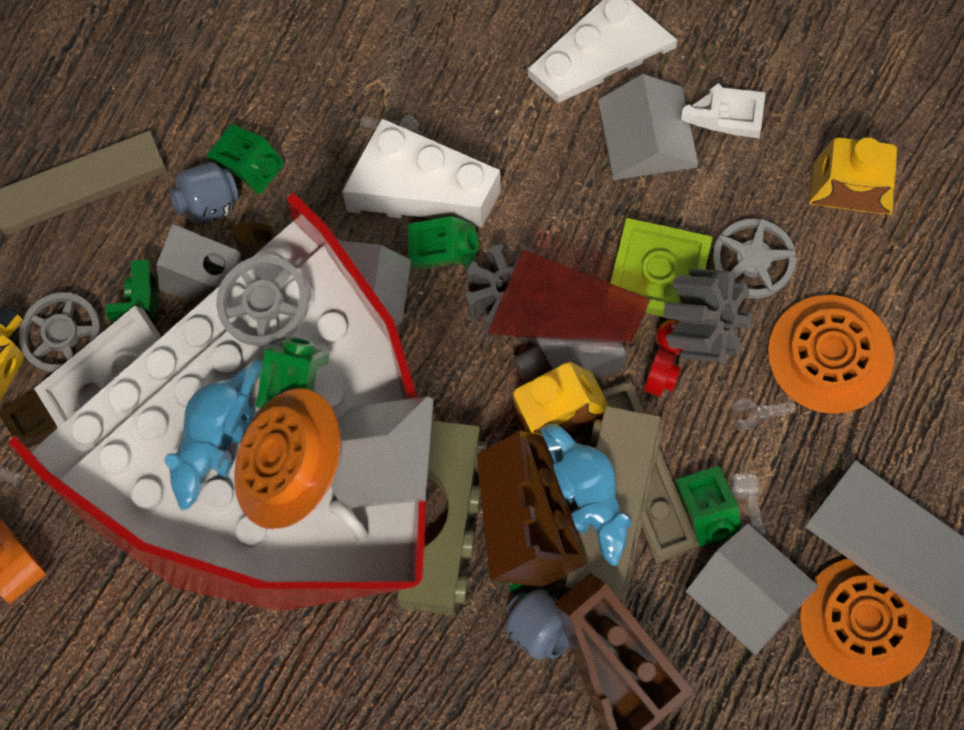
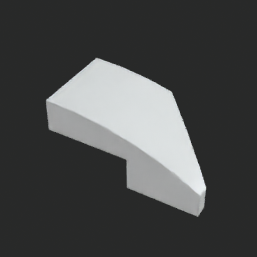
(728, 111)

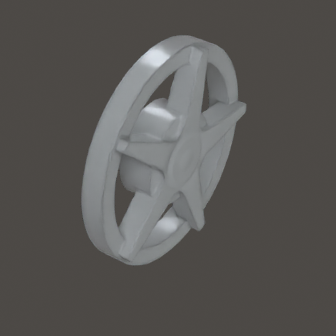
(756, 256)
(262, 301)
(59, 330)

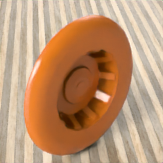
(831, 352)
(287, 459)
(866, 621)

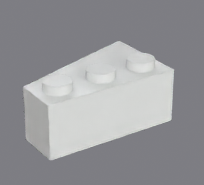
(420, 179)

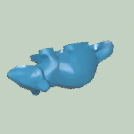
(212, 421)
(590, 481)

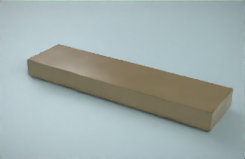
(79, 182)
(664, 520)

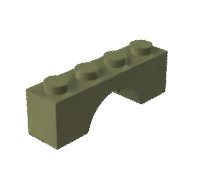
(453, 470)

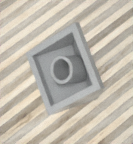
(646, 129)
(385, 273)
(384, 453)
(751, 588)

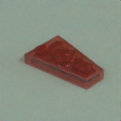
(566, 304)

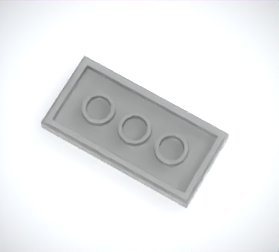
(896, 544)

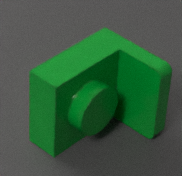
(246, 157)
(442, 243)
(139, 290)
(289, 367)
(709, 506)

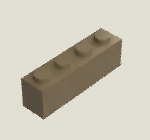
(632, 447)

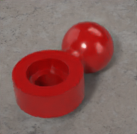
(663, 371)

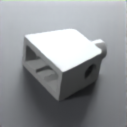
(193, 264)

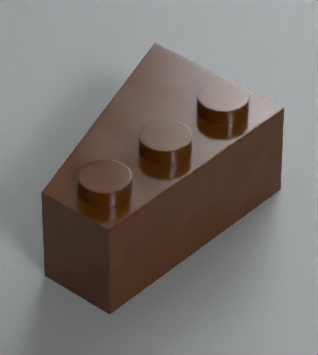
(526, 514)
(618, 661)

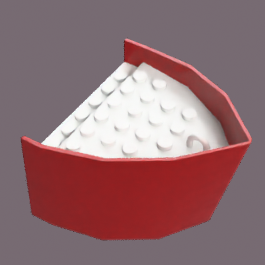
(114, 448)

